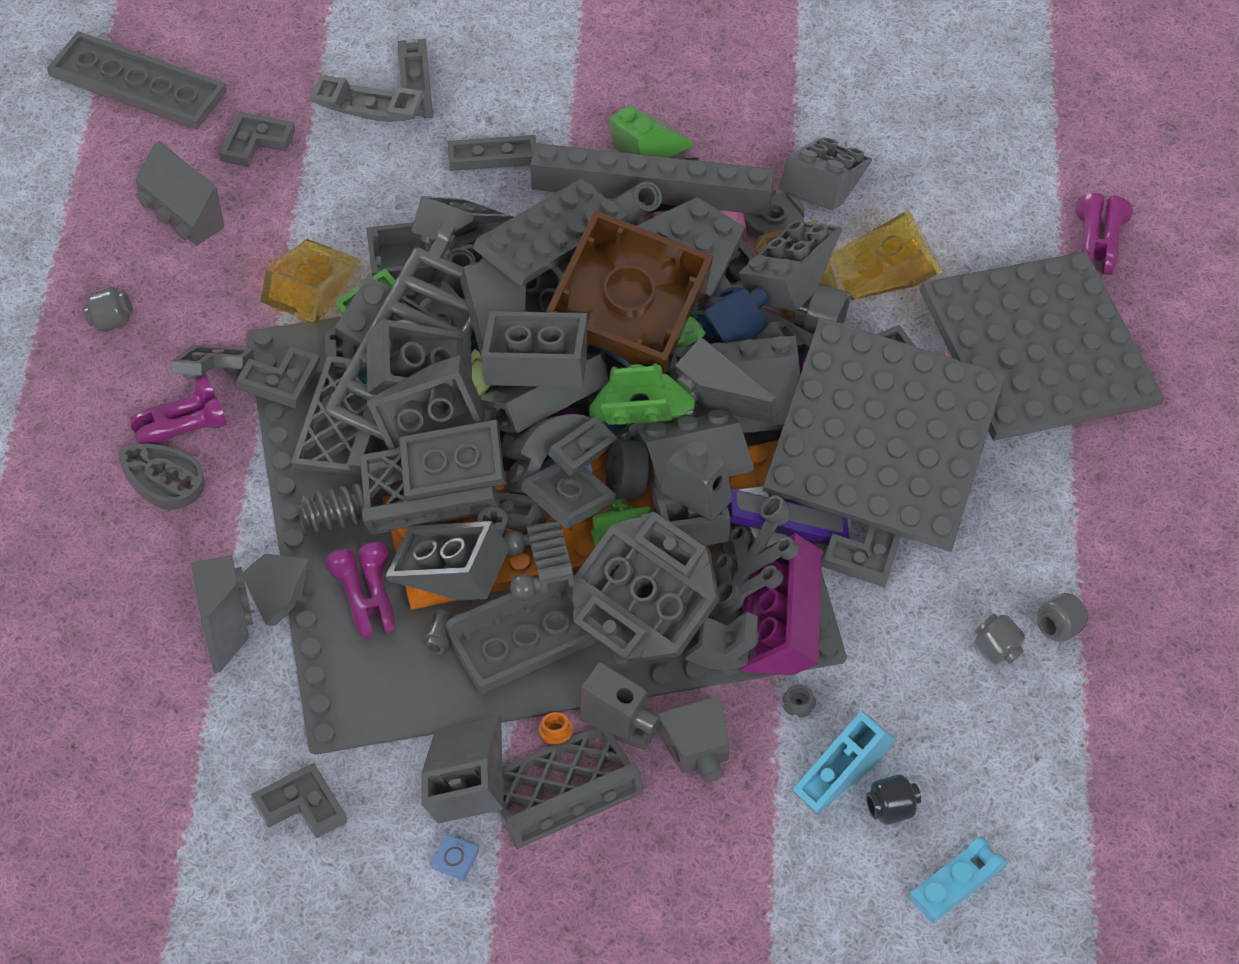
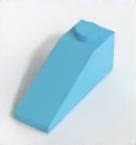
(844, 762)

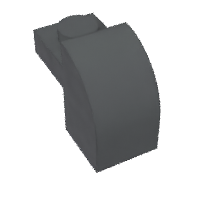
(722, 645)

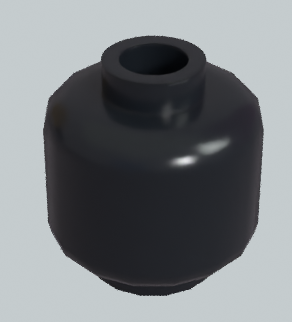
(893, 799)

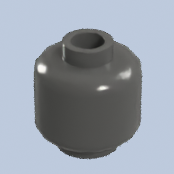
(108, 309)
(1062, 617)
(1000, 639)

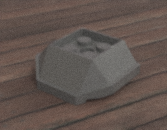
(622, 565)

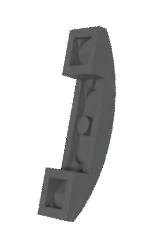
(366, 102)

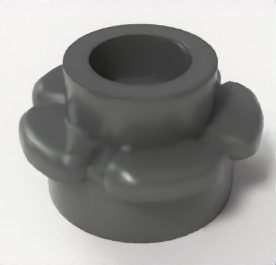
(799, 693)

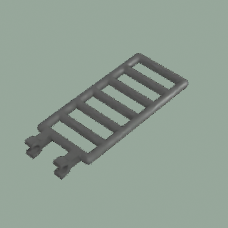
(391, 305)

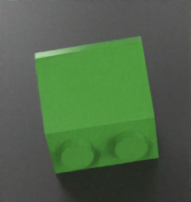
(645, 134)

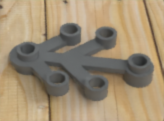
(733, 591)

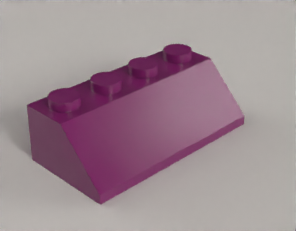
(787, 614)

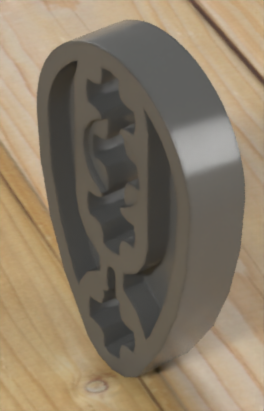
(156, 489)

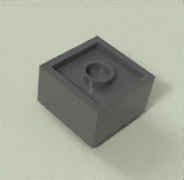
(391, 248)

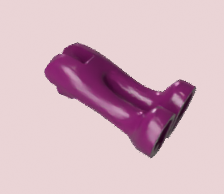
(1117, 213)
(162, 421)
(372, 560)

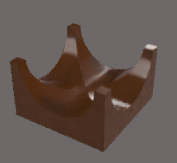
(633, 289)

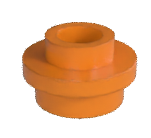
(555, 728)

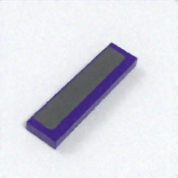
(804, 520)

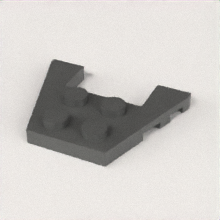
(703, 229)

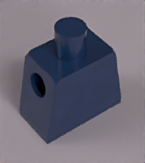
(732, 315)

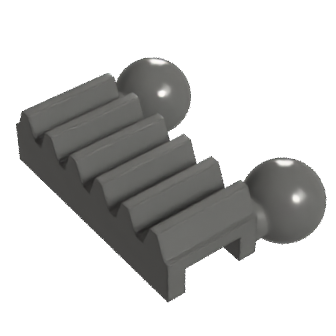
(549, 557)

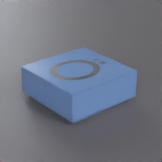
(455, 857)

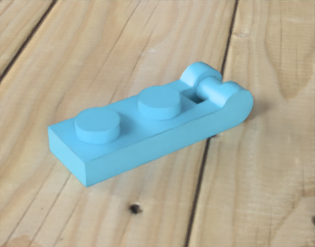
(957, 880)

